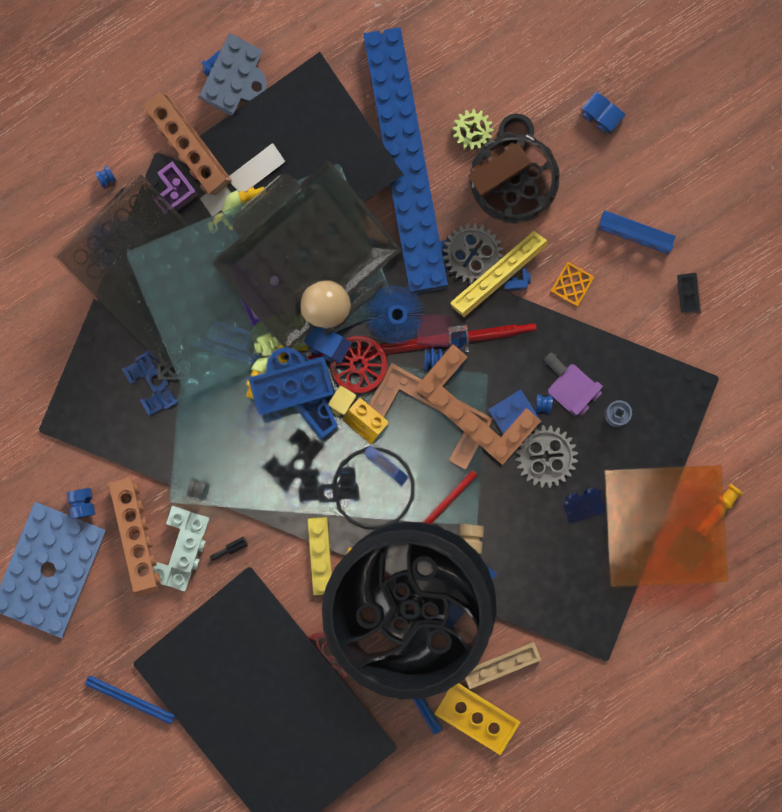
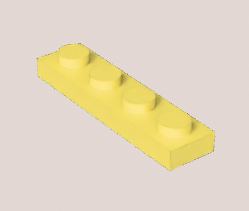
(319, 553)

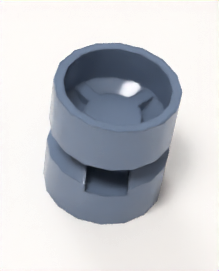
(618, 413)

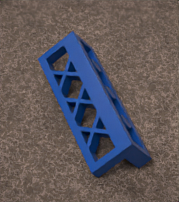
(636, 232)

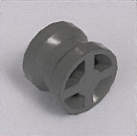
(196, 488)

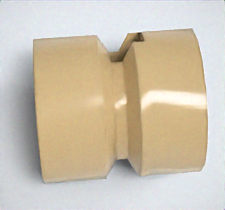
(472, 535)

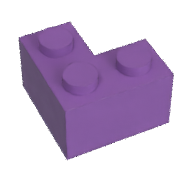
(179, 189)

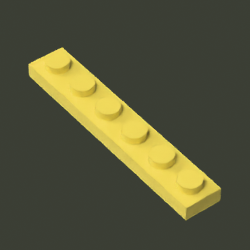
(499, 273)

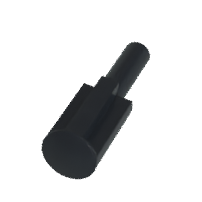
(231, 548)

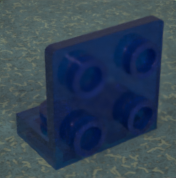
(583, 506)

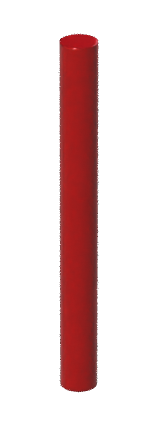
(451, 497)

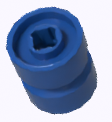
(80, 503)

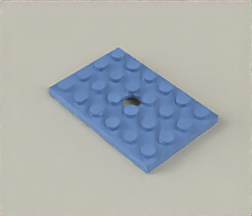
(71, 548)

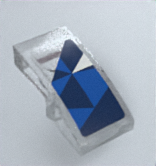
(459, 337)

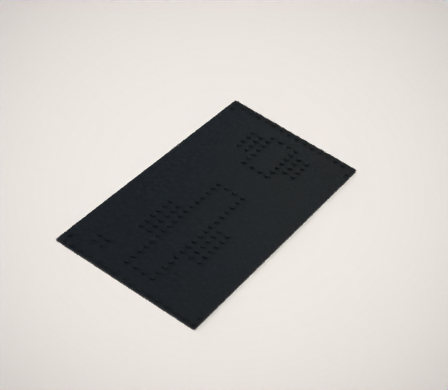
(547, 571)

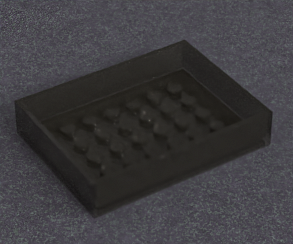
(100, 262)

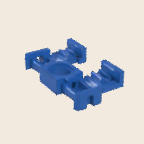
(146, 366)

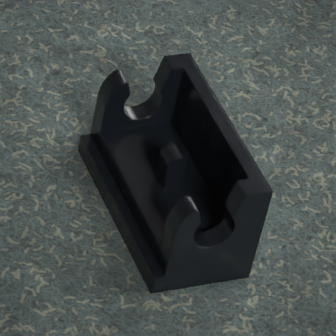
(689, 293)

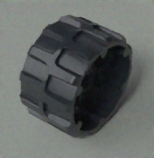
(525, 179)

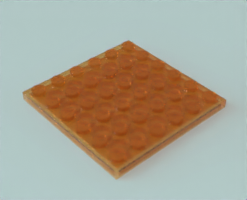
(666, 526)

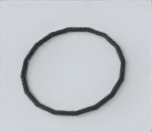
(412, 488)

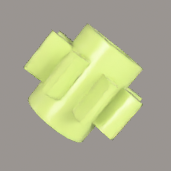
(266, 344)

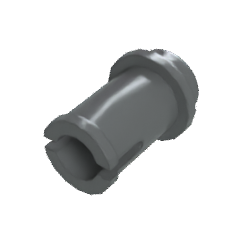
(556, 365)

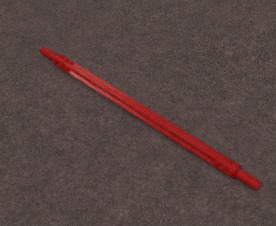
(474, 335)

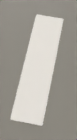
(246, 177)

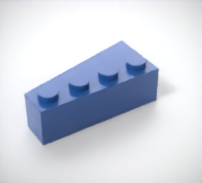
(318, 416)

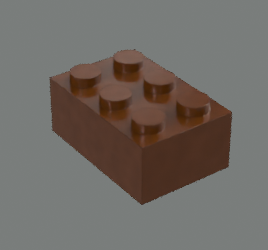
(499, 168)

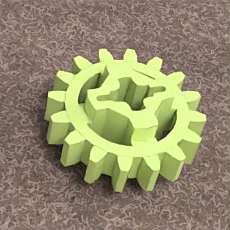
(466, 126)

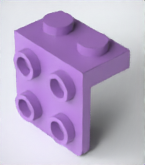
(575, 390)

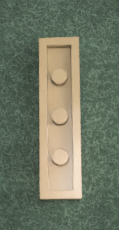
(503, 665)

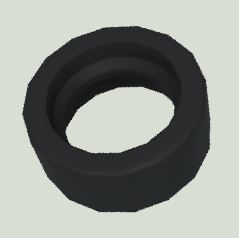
(516, 118)

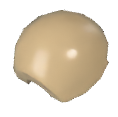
(325, 304)

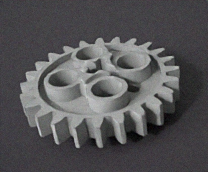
(458, 243)
(548, 474)

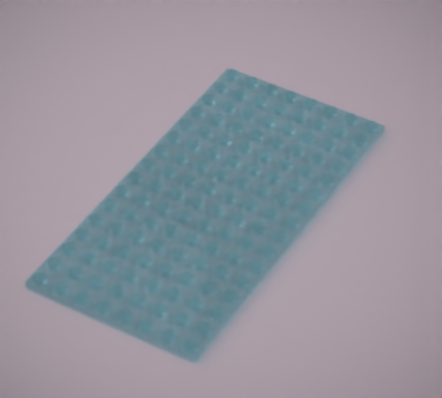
(229, 444)

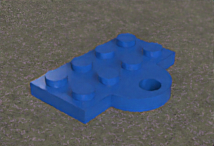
(289, 382)

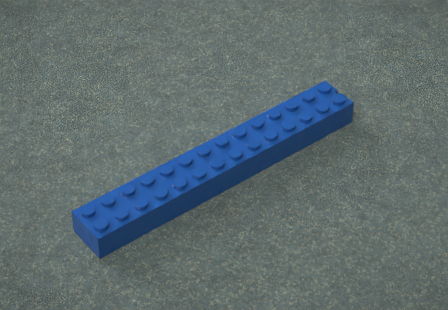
(403, 141)

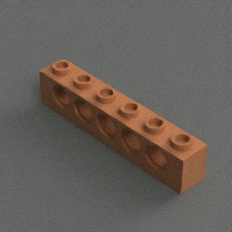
(155, 108)
(141, 584)

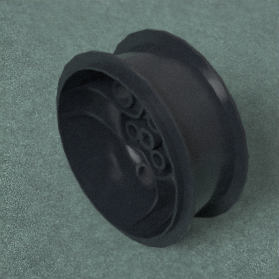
(414, 666)

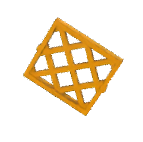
(565, 296)

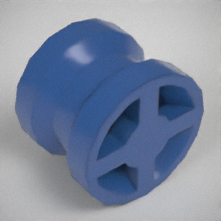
(105, 177)
(543, 404)

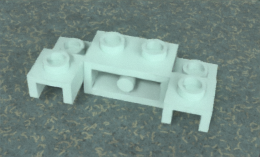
(186, 549)

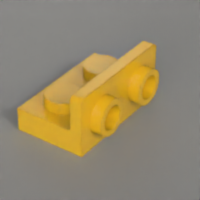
(365, 420)

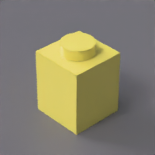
(341, 401)

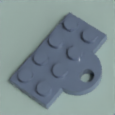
(233, 75)

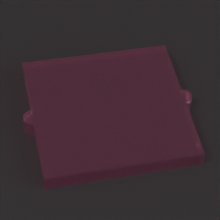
(434, 330)

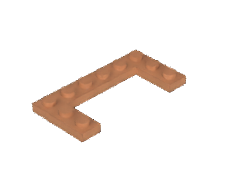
(399, 379)
(499, 447)

